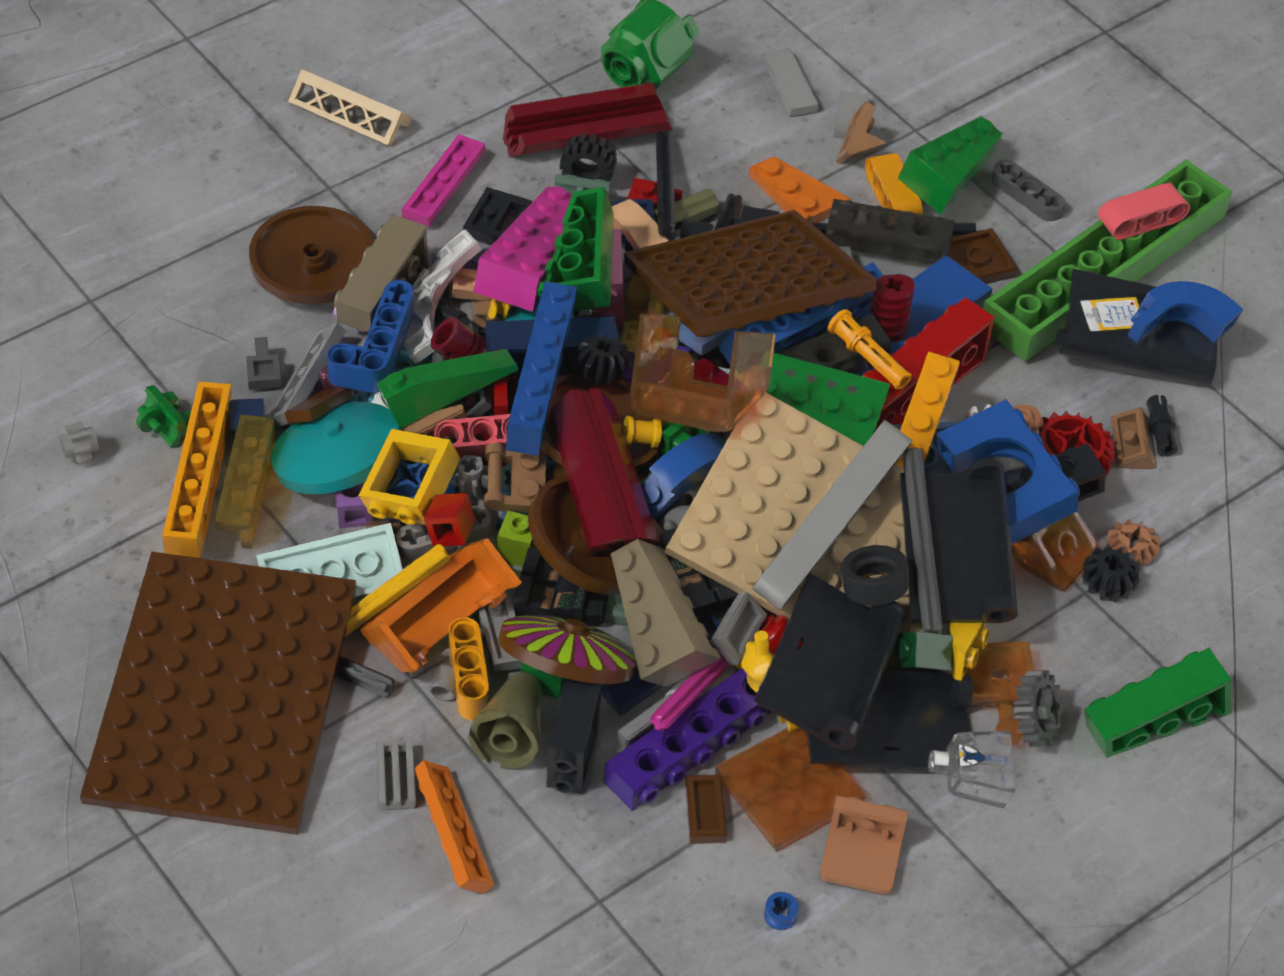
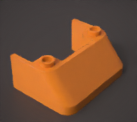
(423, 614)

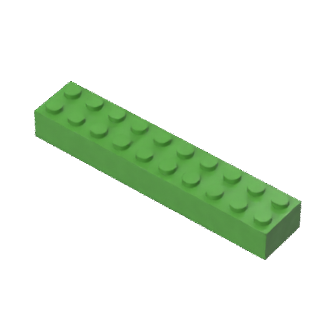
(1038, 301)

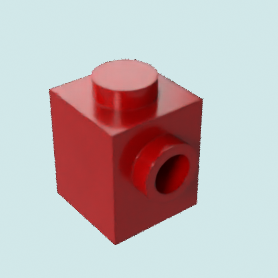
(450, 519)

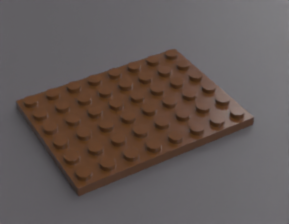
(221, 693)

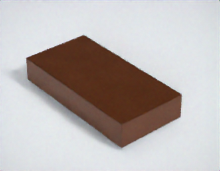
(317, 405)
(705, 809)

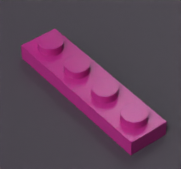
(443, 180)

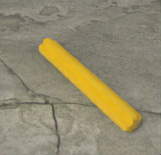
(397, 586)

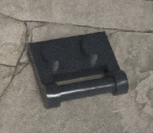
(491, 213)

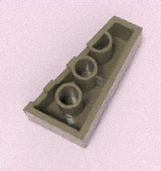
(395, 255)
(659, 617)

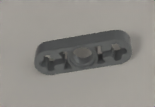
(1043, 203)

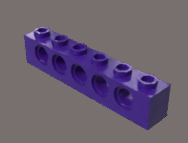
(653, 751)

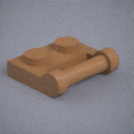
(527, 478)

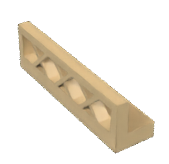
(357, 100)

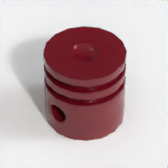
(456, 340)

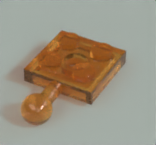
(990, 692)

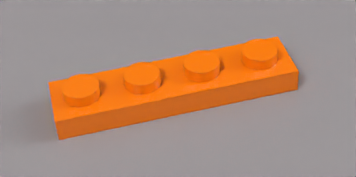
(453, 827)

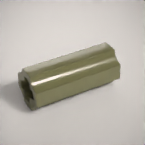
(694, 207)

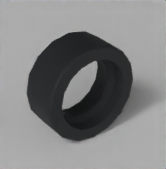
(877, 590)

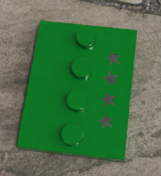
(830, 396)

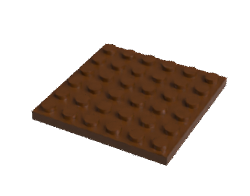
(748, 273)

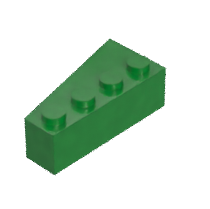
(949, 162)
(585, 250)
(1160, 703)

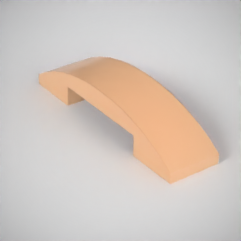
(636, 225)

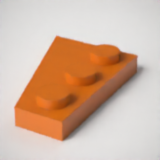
(794, 189)

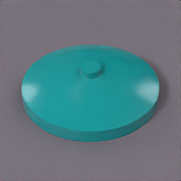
(333, 449)

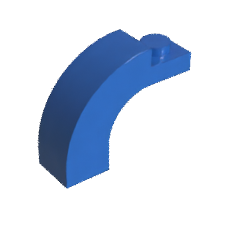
(1189, 303)
(680, 470)

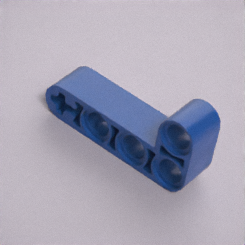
(364, 366)

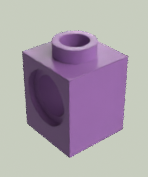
(350, 508)

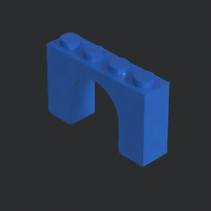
(1004, 433)

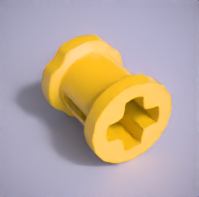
(642, 431)

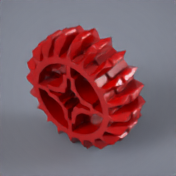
(1073, 431)

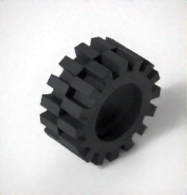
(589, 149)

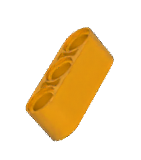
(890, 192)
(464, 653)

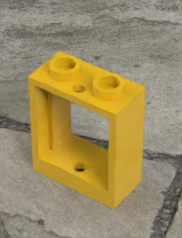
(412, 447)

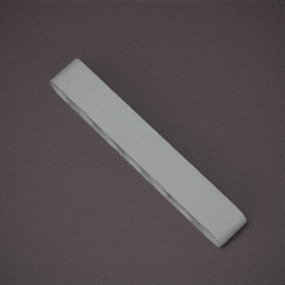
(832, 515)

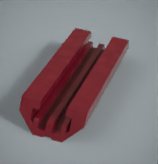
(605, 113)
(600, 470)

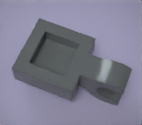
(263, 368)

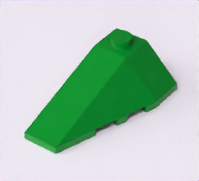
(434, 385)

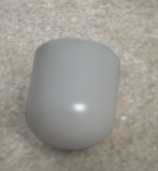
(443, 683)

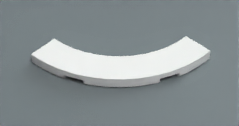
(429, 289)

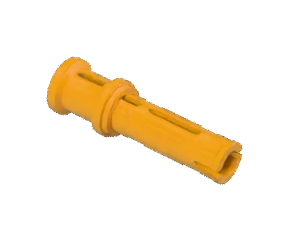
(860, 340)

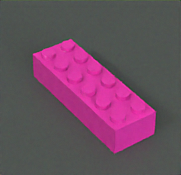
(518, 258)

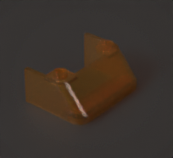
(665, 382)

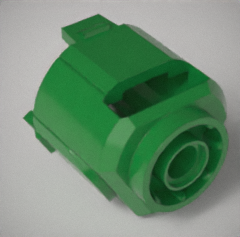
(648, 45)

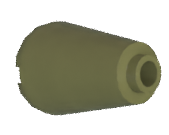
(510, 723)

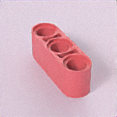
(1143, 211)
(465, 429)

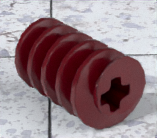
(893, 304)

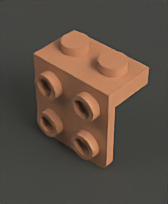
(863, 845)

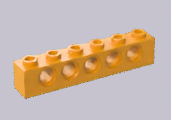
(198, 471)

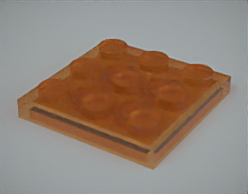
(783, 790)

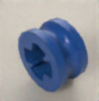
(783, 900)

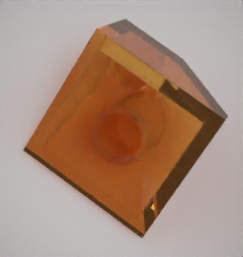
(1056, 551)

